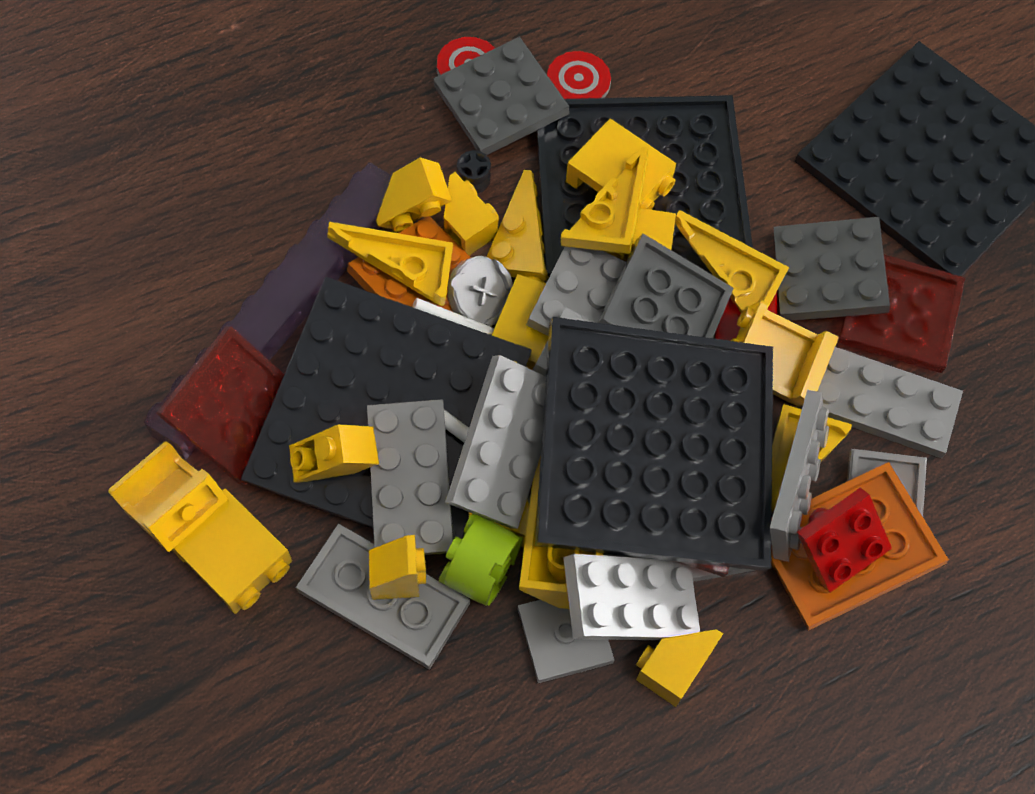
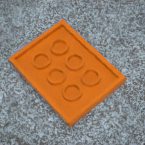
(912, 552)

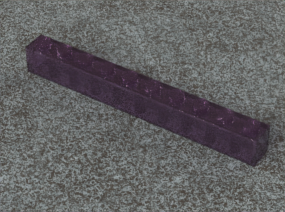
(293, 287)

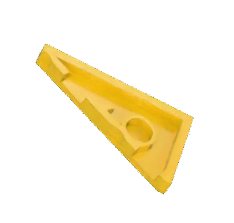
(612, 216)
(520, 232)
(410, 259)
(733, 262)
(783, 441)

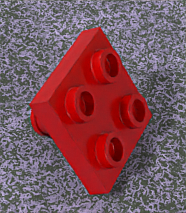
(844, 539)

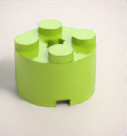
(480, 559)

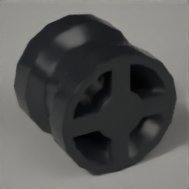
(477, 164)

